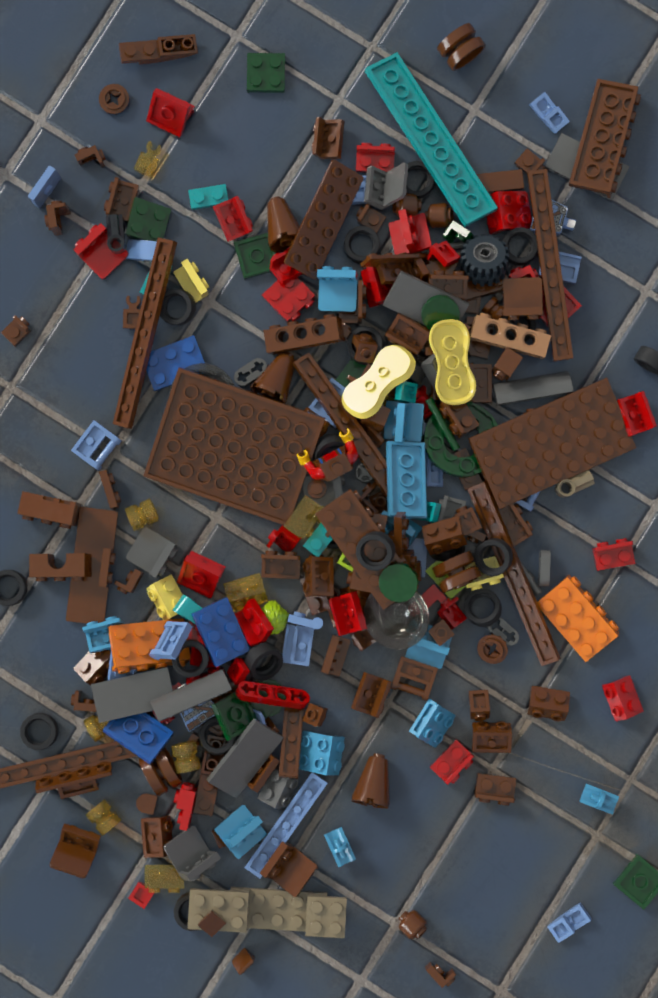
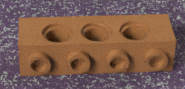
(539, 336)

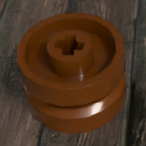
(461, 46)
(456, 571)
(161, 772)

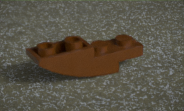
(158, 50)
(399, 538)
(206, 792)

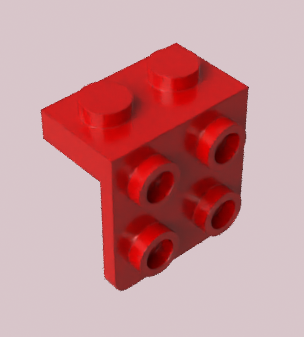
(511, 213)
(96, 253)

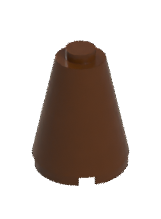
(281, 224)
(276, 378)
(373, 783)

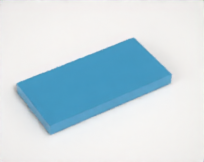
(406, 479)

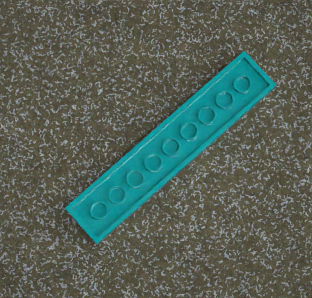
(431, 139)

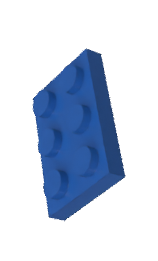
(166, 360)
(220, 632)
(140, 735)

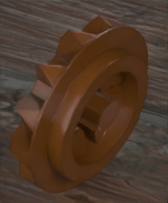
(105, 98)
(496, 656)

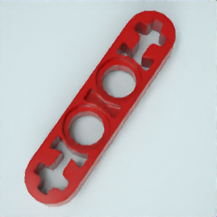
(272, 691)

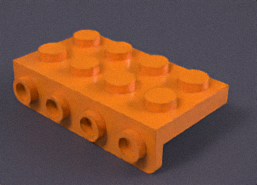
(578, 618)
(133, 644)

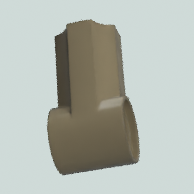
(575, 483)

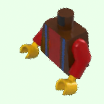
(334, 463)

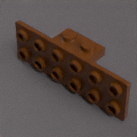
(323, 219)
(96, 537)

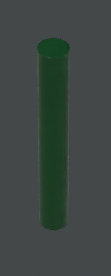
(442, 423)

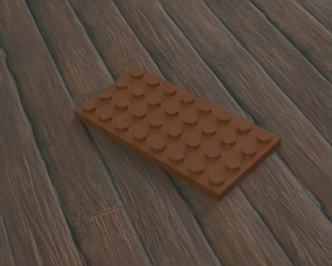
(551, 443)

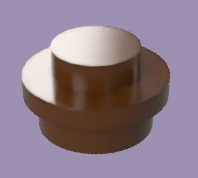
(316, 488)

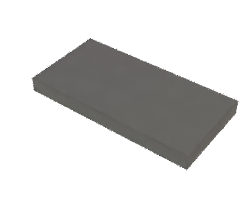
(563, 159)
(410, 295)
(129, 694)
(245, 758)

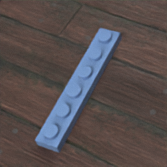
(287, 822)

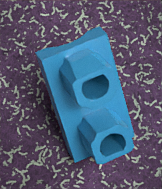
(599, 798)
(339, 846)

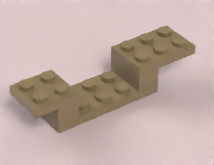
(270, 909)

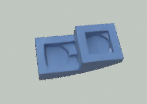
(549, 113)
(140, 249)
(569, 922)

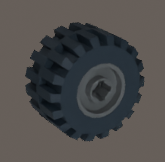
(484, 260)

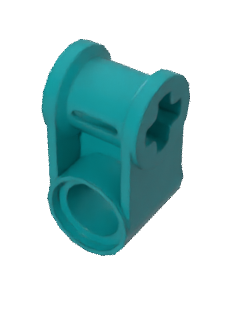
(185, 607)

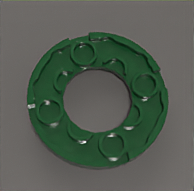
(442, 457)

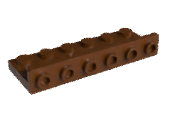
(605, 137)
(347, 523)

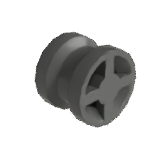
(362, 474)

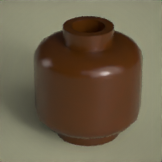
(410, 203)
(439, 215)
(412, 924)

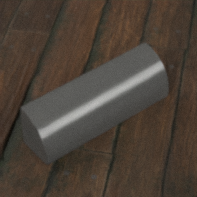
(532, 388)
(190, 695)

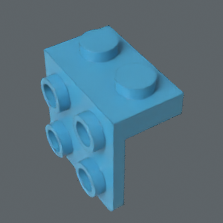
(337, 289)
(321, 753)

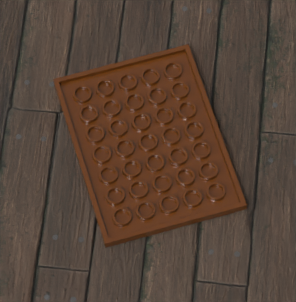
(233, 446)

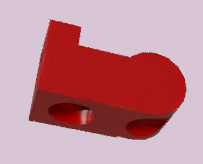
(433, 594)

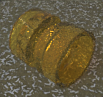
(143, 514)
(95, 728)
(185, 757)
(104, 824)

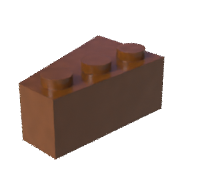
(49, 509)

